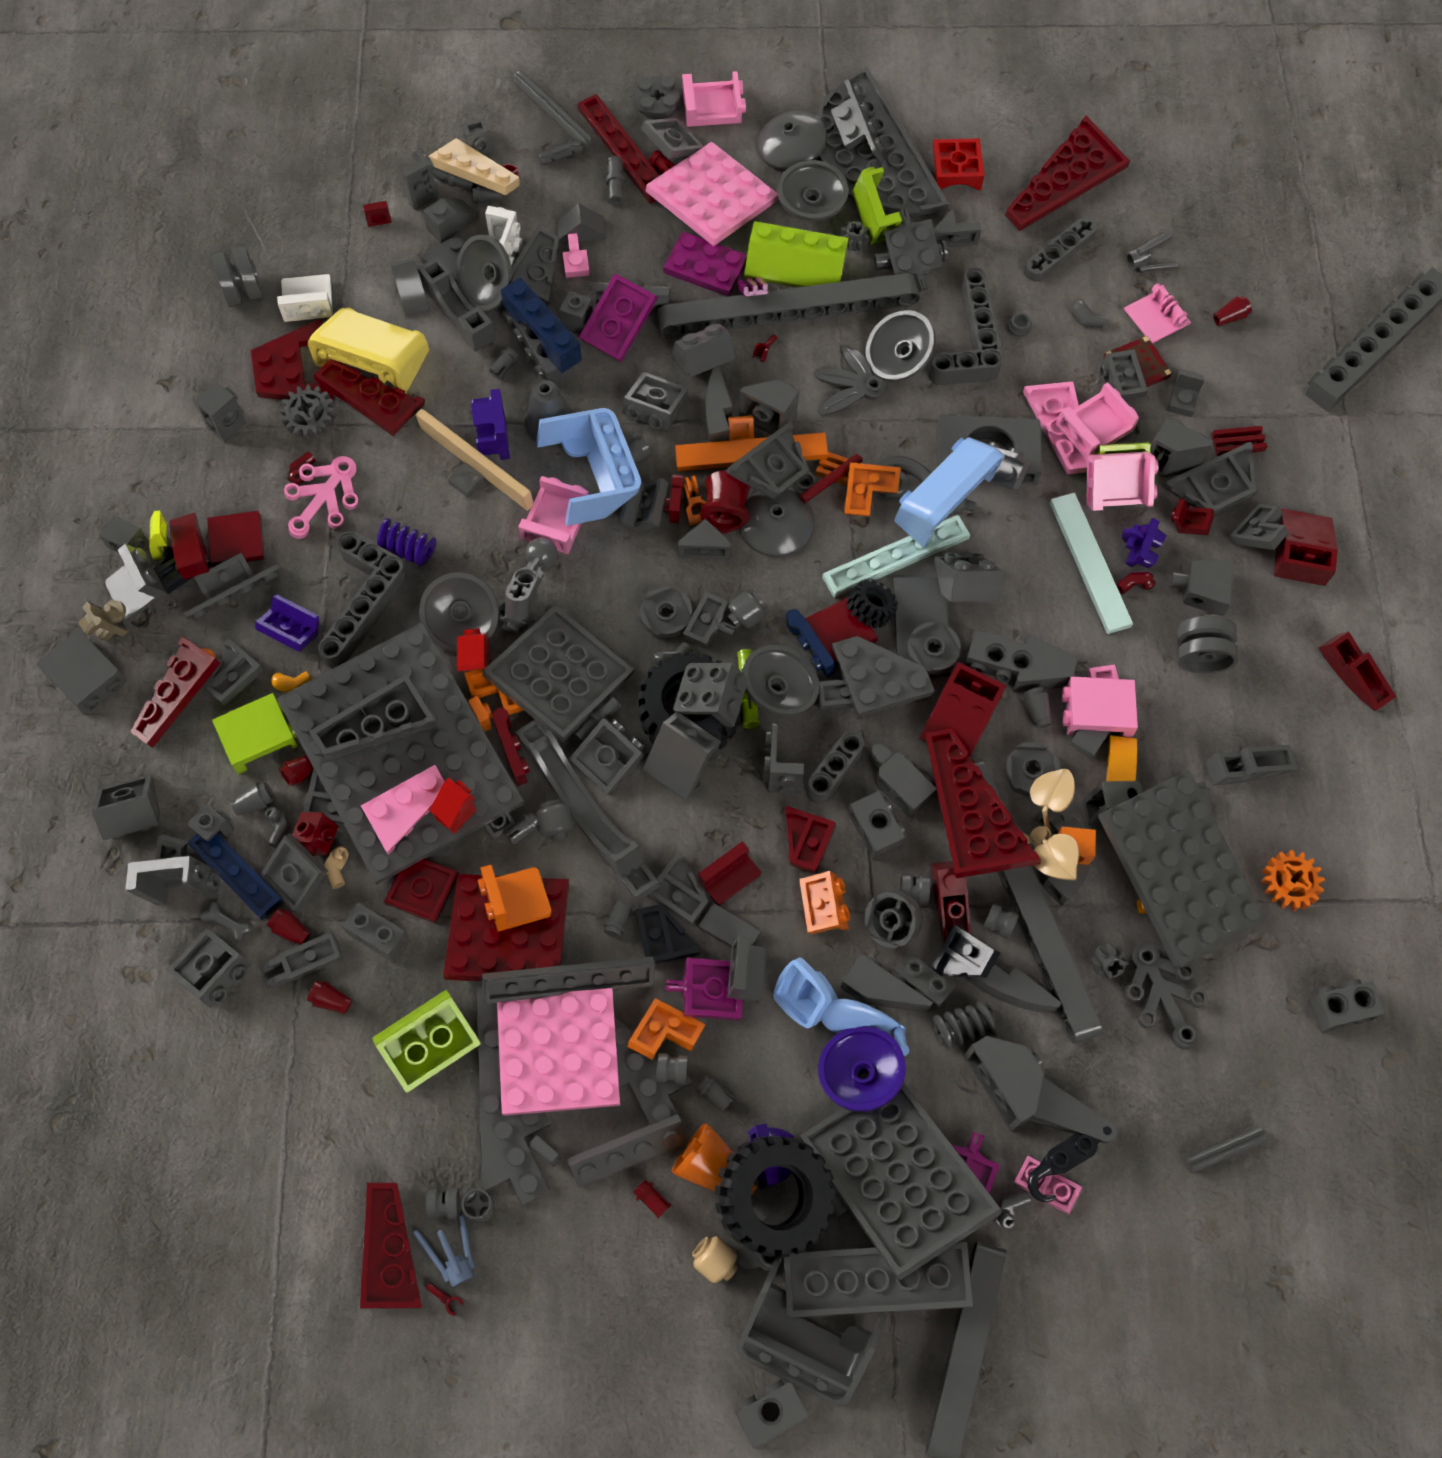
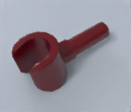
(762, 349)
(444, 1297)

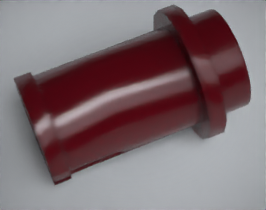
(661, 162)
(652, 1198)

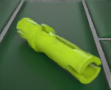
(750, 716)

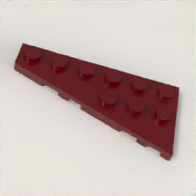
(1072, 170)
(975, 819)

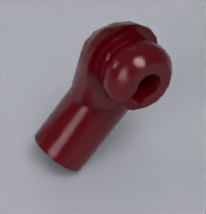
(293, 475)
(1136, 578)

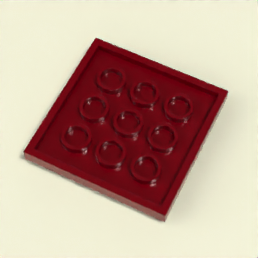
(479, 948)

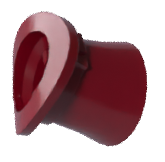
(725, 502)

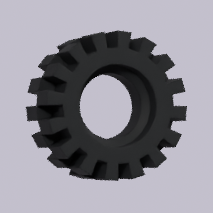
(872, 603)

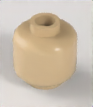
(715, 1259)

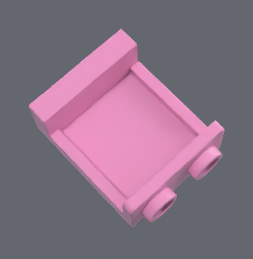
(713, 101)
(1098, 421)
(1121, 479)
(549, 514)
(1100, 705)

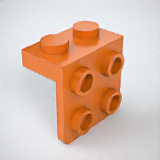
(514, 897)

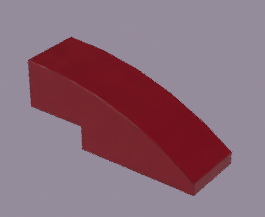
(188, 546)
(1357, 670)

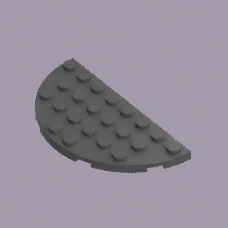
(905, 176)

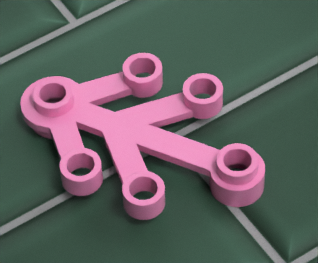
(323, 493)

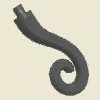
(919, 471)

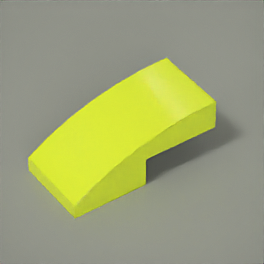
(158, 535)

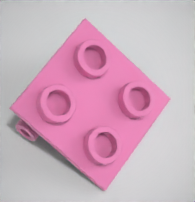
(1157, 314)

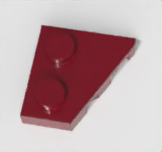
(807, 838)

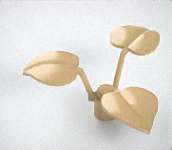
(1060, 851)

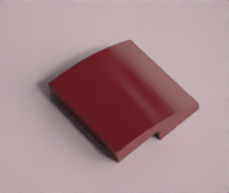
(838, 624)

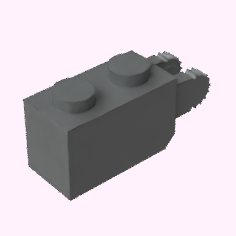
(901, 780)

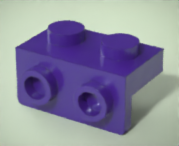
(289, 623)

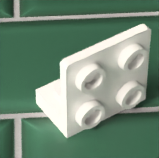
(306, 298)

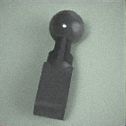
(522, 590)

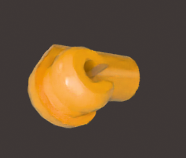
(286, 683)

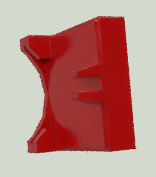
(958, 162)

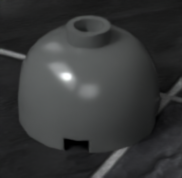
(893, 919)

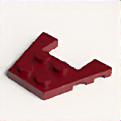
(280, 364)

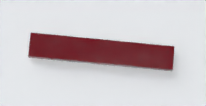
(618, 143)

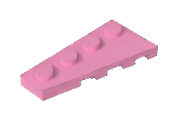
(1046, 403)

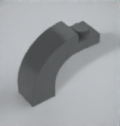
(1061, 889)

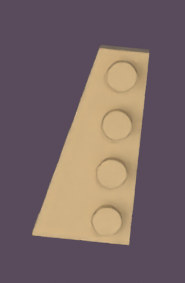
(473, 166)

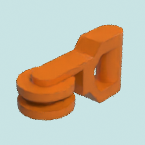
(689, 487)

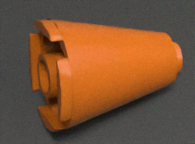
(703, 1159)

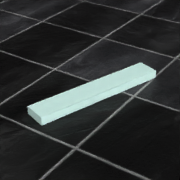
(894, 557)
(1091, 563)

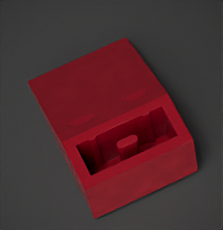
(1308, 549)
(965, 705)

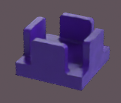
(490, 413)

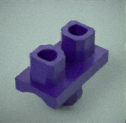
(1139, 541)

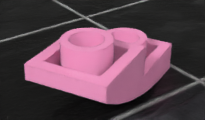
(1064, 1189)

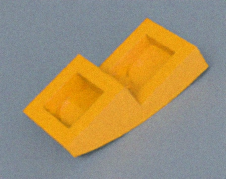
(1121, 759)

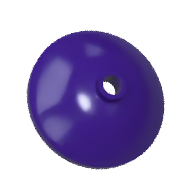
(858, 1052)

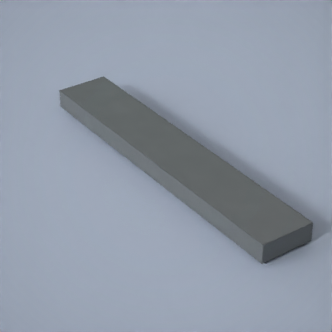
(567, 978)

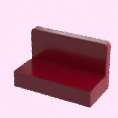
(729, 874)

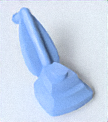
(810, 998)

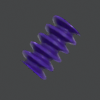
(405, 545)

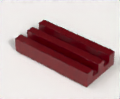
(1237, 437)

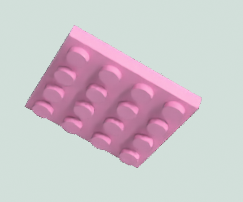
(712, 193)
(558, 1053)

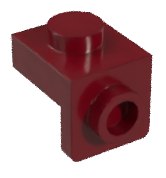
(1192, 519)

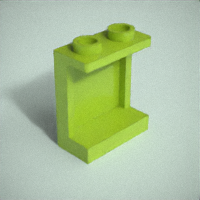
(870, 206)
(254, 731)

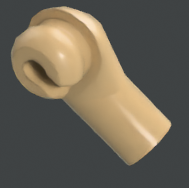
(334, 865)

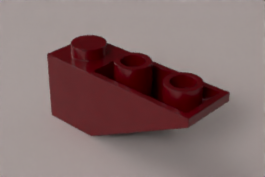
(950, 898)

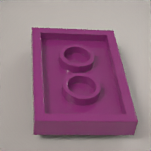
(704, 264)
(618, 317)

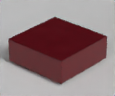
(377, 213)

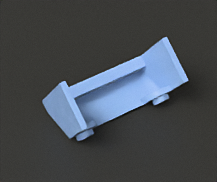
(600, 438)
(946, 488)

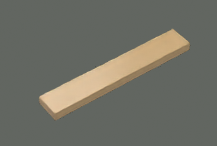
(475, 459)

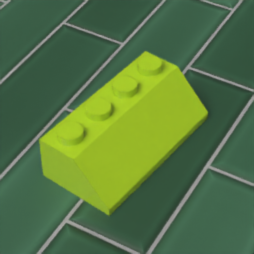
(794, 256)

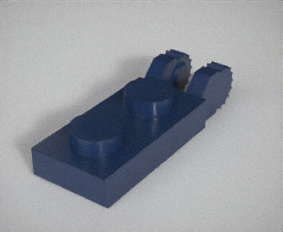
(809, 641)

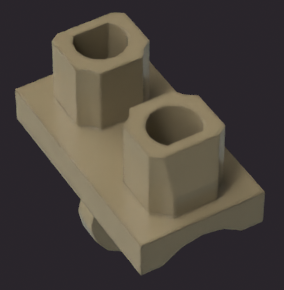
(104, 620)

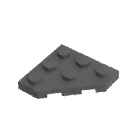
(878, 676)

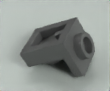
(478, 136)

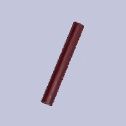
(829, 479)

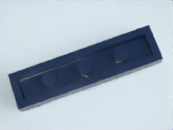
(237, 874)

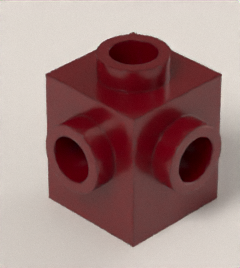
(315, 832)

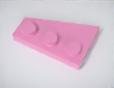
(403, 806)

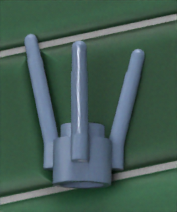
(457, 1268)

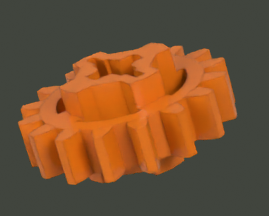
(1280, 885)

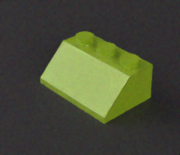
(426, 1041)

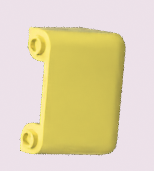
(370, 346)

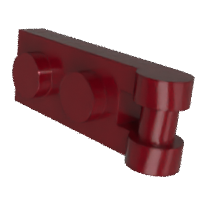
(510, 745)

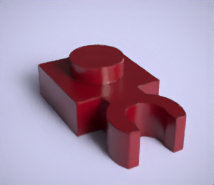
(673, 504)

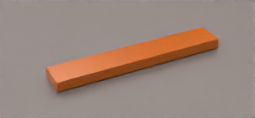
(725, 453)

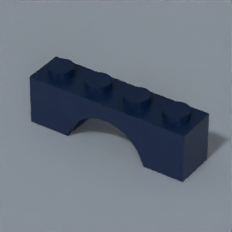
(555, 338)

